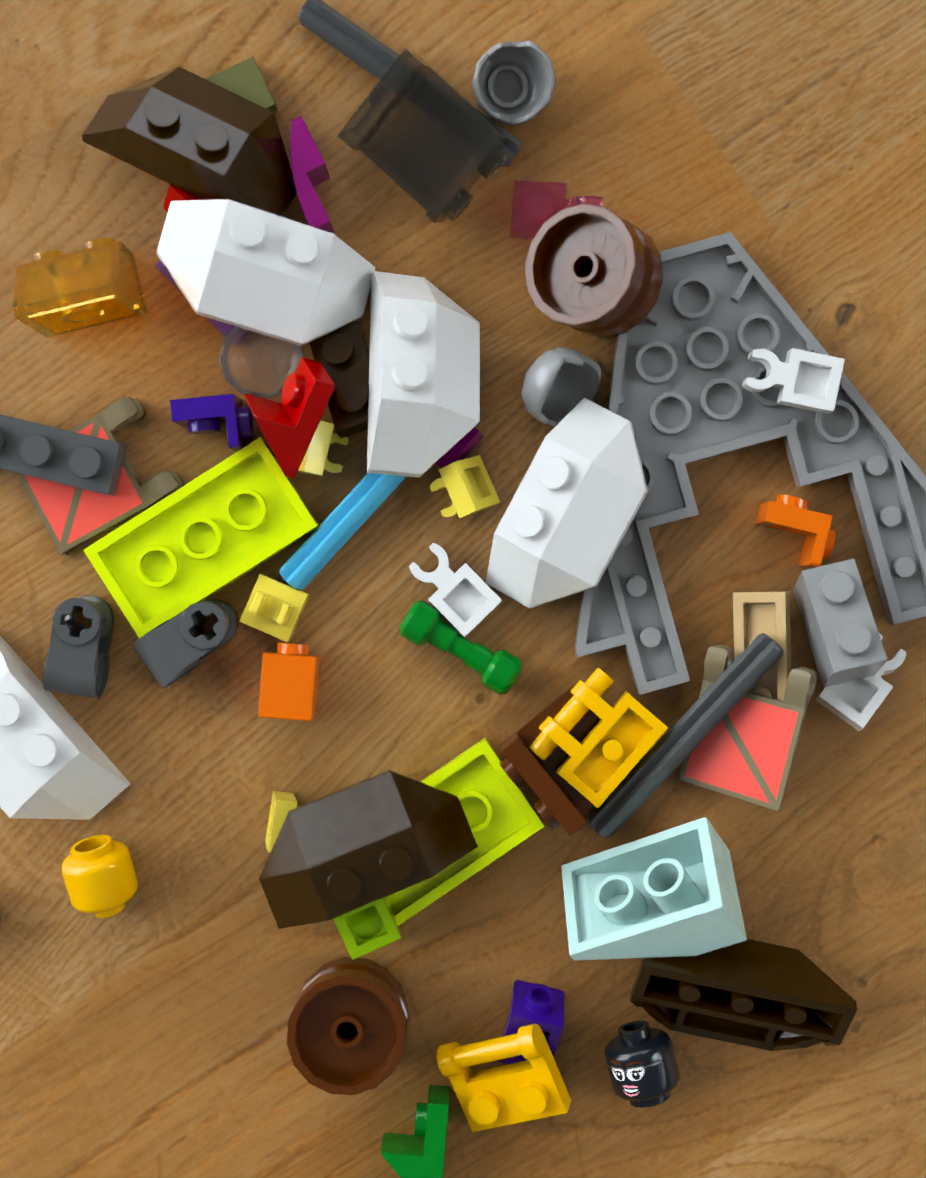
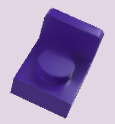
(206, 413)
(537, 1005)

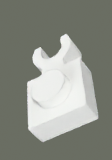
(804, 379)
(461, 595)
(860, 698)

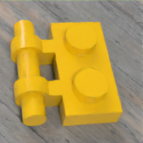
(610, 747)

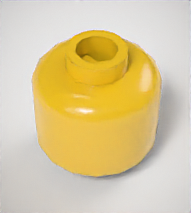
(99, 876)

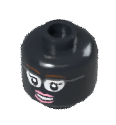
(642, 1064)

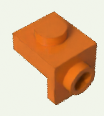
(792, 515)

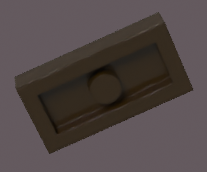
(347, 364)

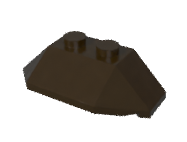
(197, 140)
(362, 847)
(746, 997)

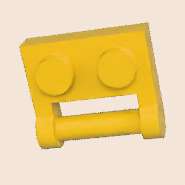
(509, 1091)

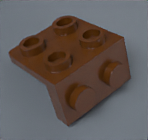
(558, 799)

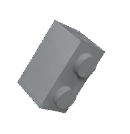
(839, 623)

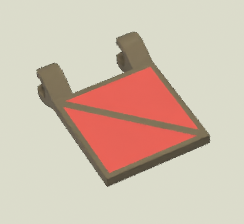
(81, 514)
(755, 743)

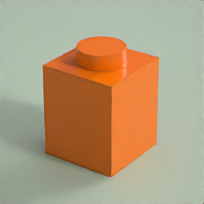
(290, 683)

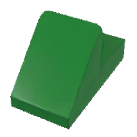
(423, 1152)

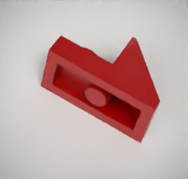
(293, 422)

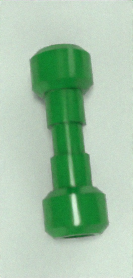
(497, 669)

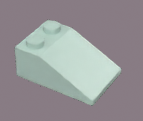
(654, 897)

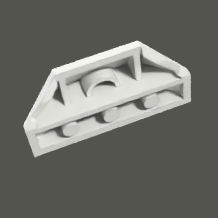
(263, 270)
(419, 375)
(569, 509)
(45, 755)

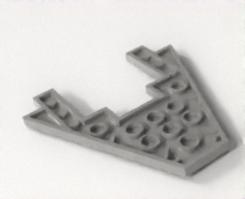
(686, 401)

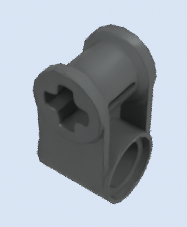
(181, 644)
(77, 655)

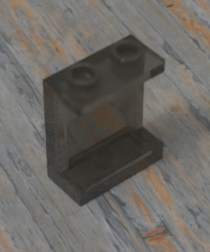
(426, 137)

